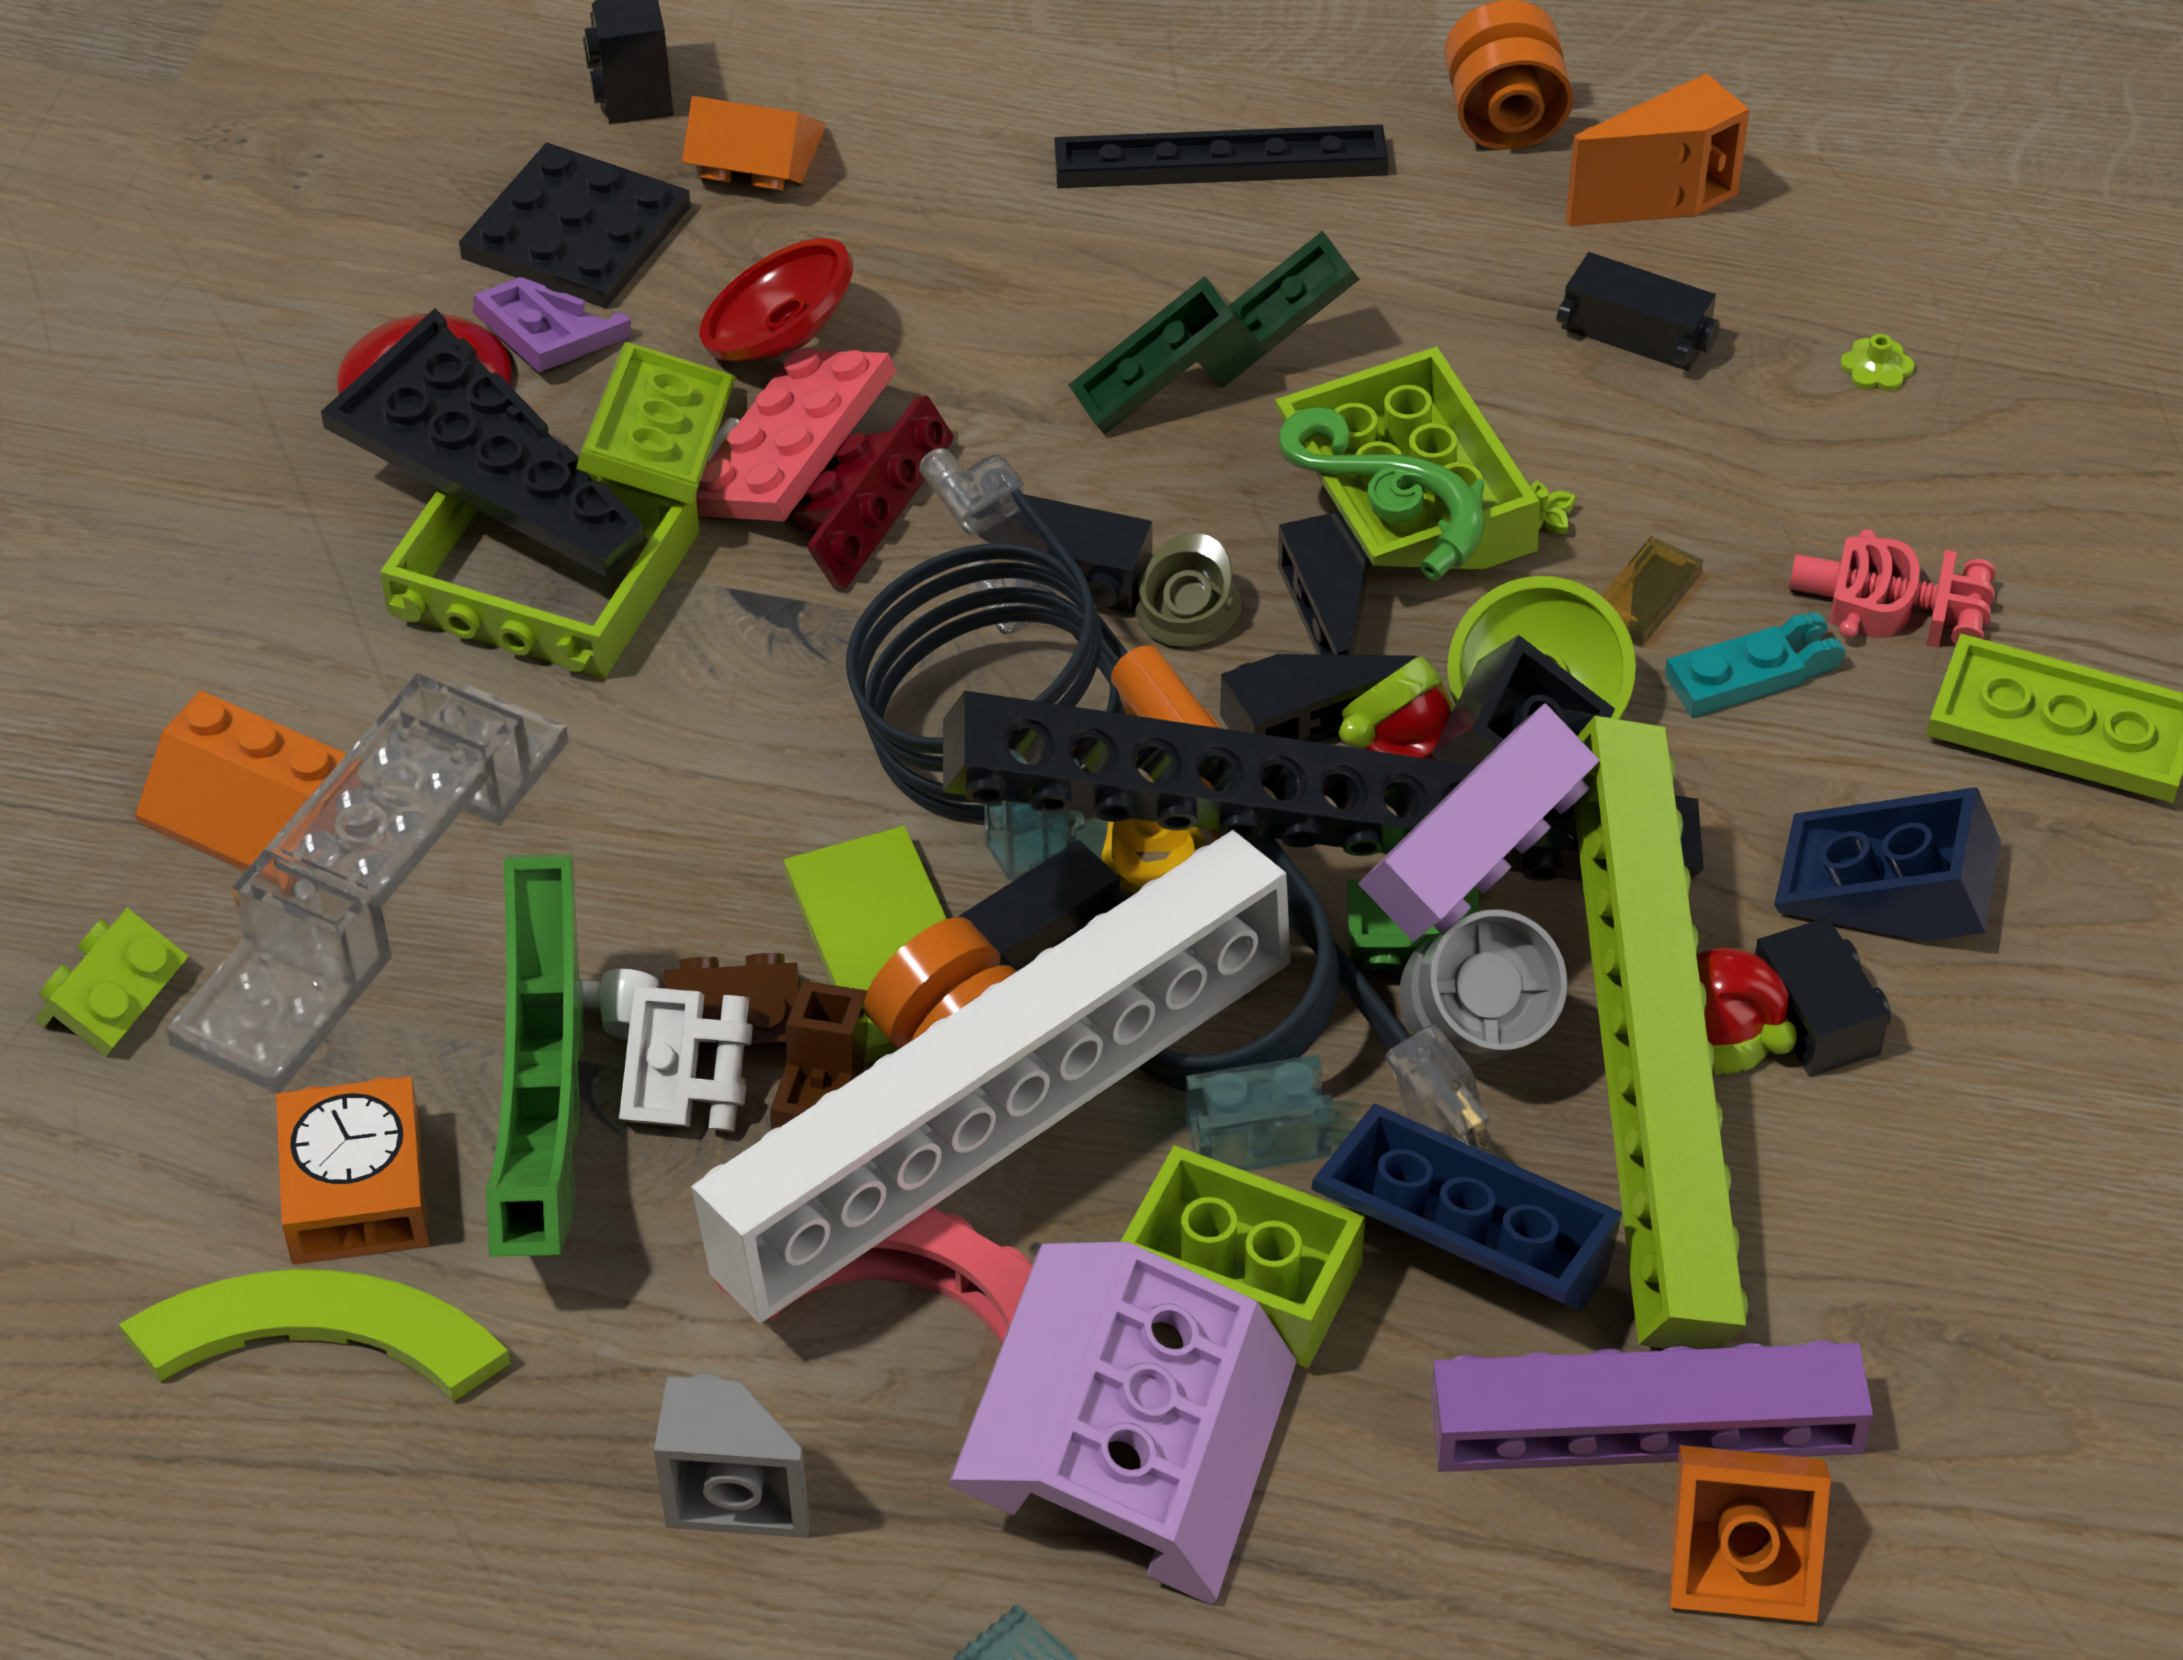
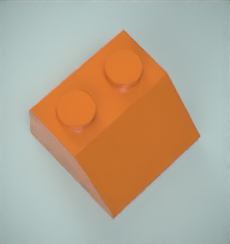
(750, 141)
(1748, 1533)

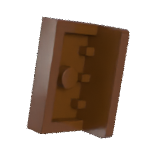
(763, 979)

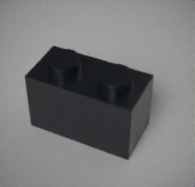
(1829, 998)

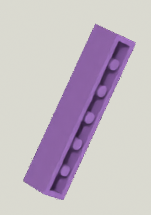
(1647, 1404)

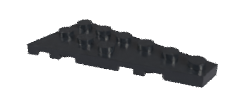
(475, 438)

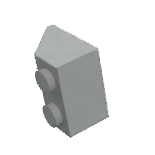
(727, 1462)

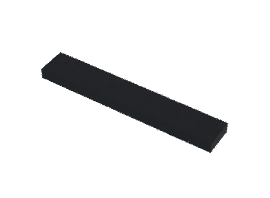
(1220, 156)

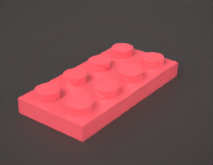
(791, 433)

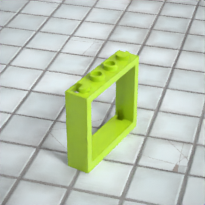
(524, 630)

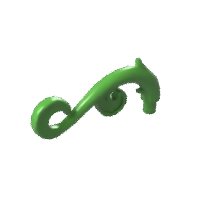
(1385, 490)

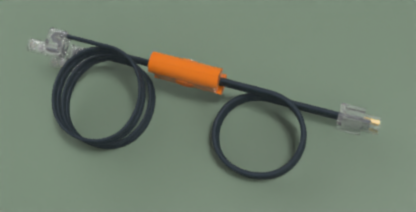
(1429, 1071)

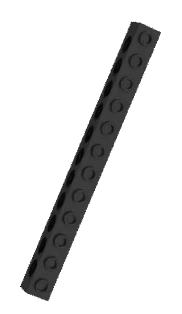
(1238, 765)

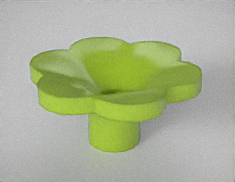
(1877, 363)

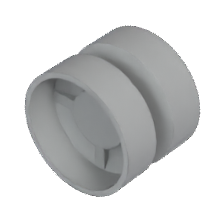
(1486, 984)

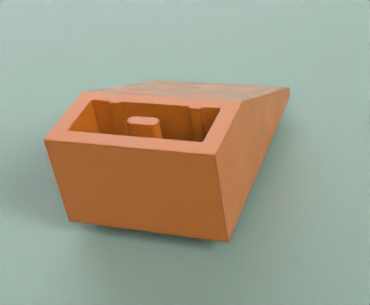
(1660, 157)

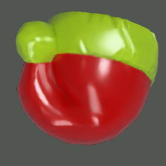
(1400, 713)
(1743, 1009)

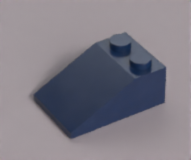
(1894, 865)

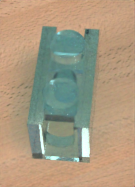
(1260, 1113)

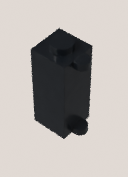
(1639, 312)
(1047, 904)

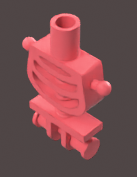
(1955, 600)

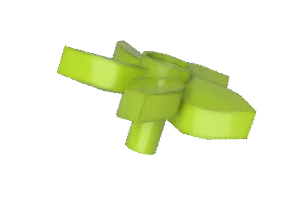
(1553, 508)

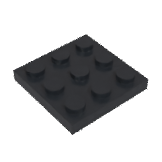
(575, 224)

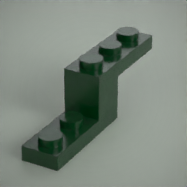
(1213, 332)

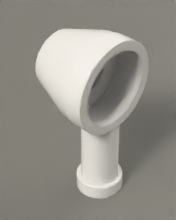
(615, 997)

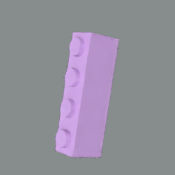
(1479, 823)

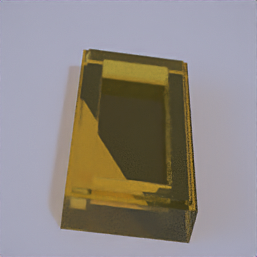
(1652, 587)

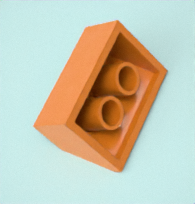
(230, 779)

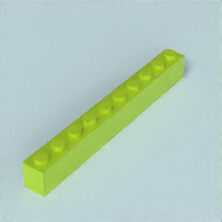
(1656, 1043)

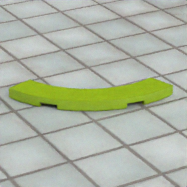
(318, 1307)

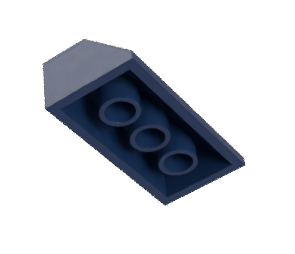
(1473, 1206)

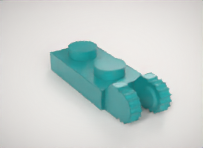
(1753, 664)

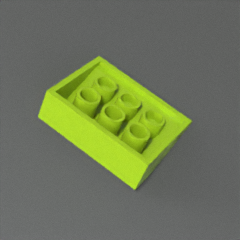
(1423, 413)

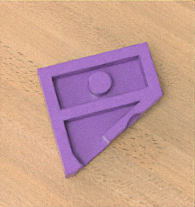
(545, 324)

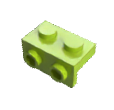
(113, 982)

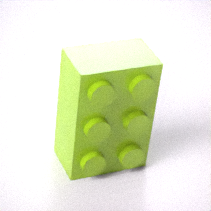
(1255, 1239)

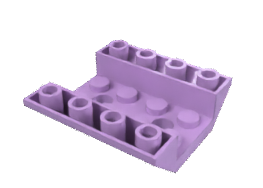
(1091, 1373)

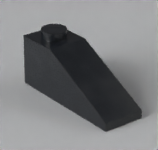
(1104, 544)
(1325, 579)
(1300, 692)

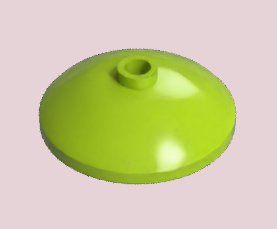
(1562, 622)

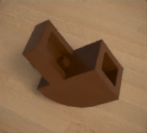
(823, 1047)

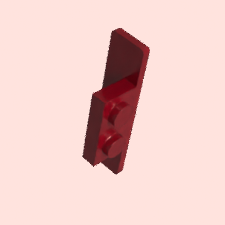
(867, 490)

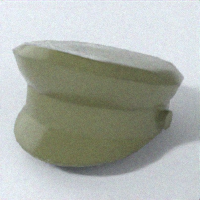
(1188, 592)

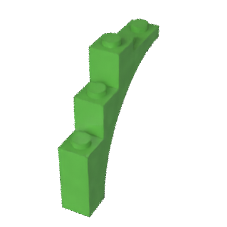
(533, 1164)

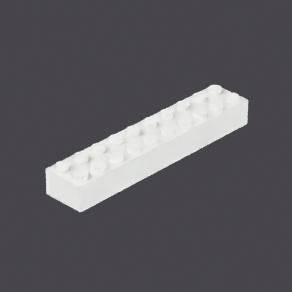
(992, 1076)

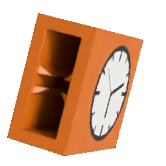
(351, 1170)

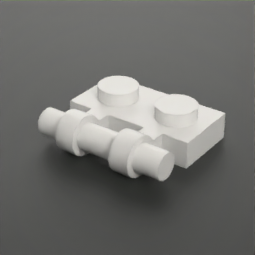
(664, 1057)

